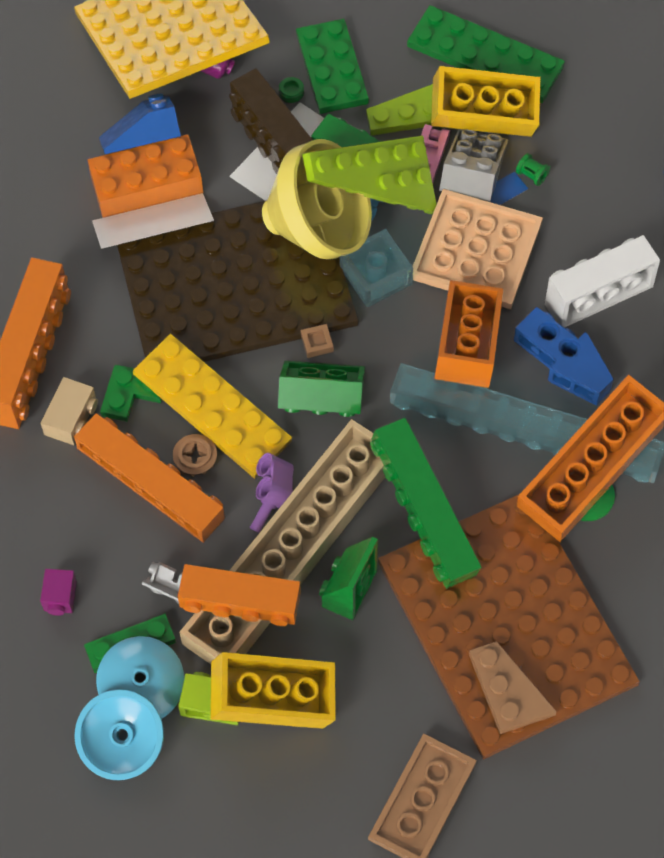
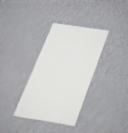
(257, 172)
(152, 220)

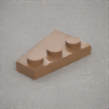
(507, 689)

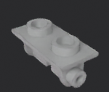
(162, 580)

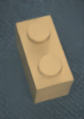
(69, 410)

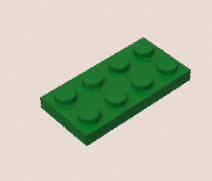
(332, 66)

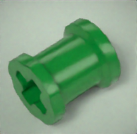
(532, 169)

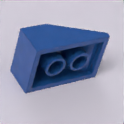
(145, 124)

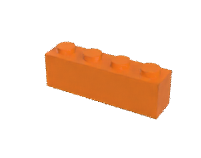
(239, 595)

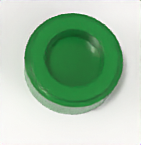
(291, 89)

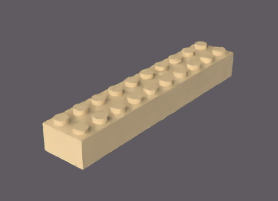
(296, 536)

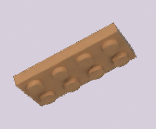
(422, 799)

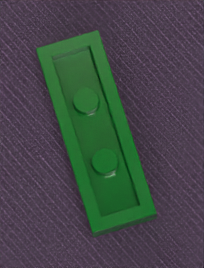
(155, 628)

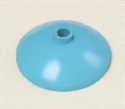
(145, 656)
(99, 730)

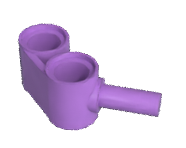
(273, 488)

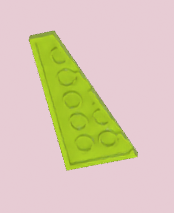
(381, 171)

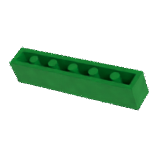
(425, 503)

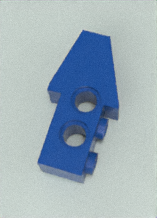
(579, 374)

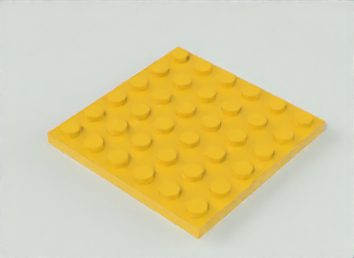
(168, 39)

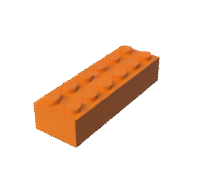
(29, 337)
(593, 458)

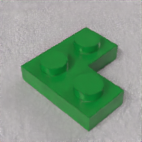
(121, 394)

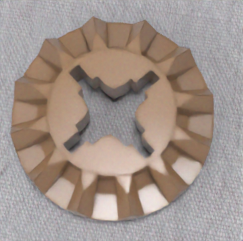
(186, 447)

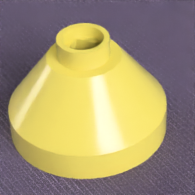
(315, 216)

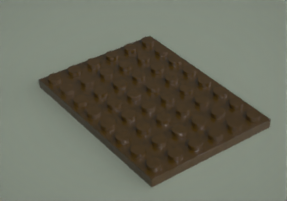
(231, 286)

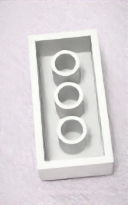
(601, 281)

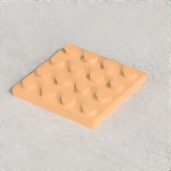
(476, 245)

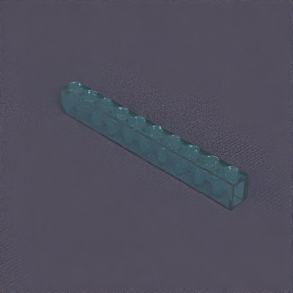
(502, 416)

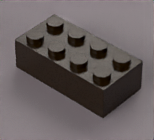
(265, 117)

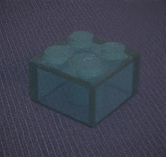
(377, 269)

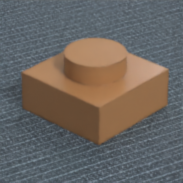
(317, 341)

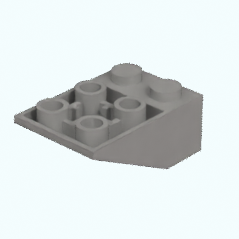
(473, 164)

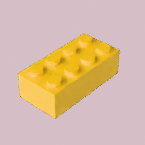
(485, 101)
(272, 690)

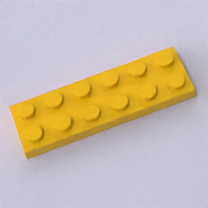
(211, 404)

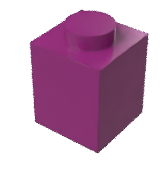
(58, 591)

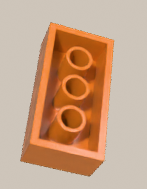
(145, 176)
(469, 334)

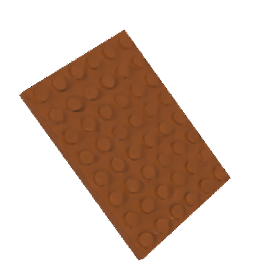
(525, 602)

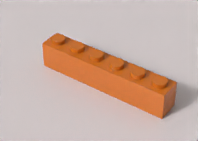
(150, 477)

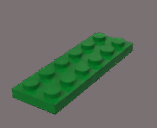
(478, 48)

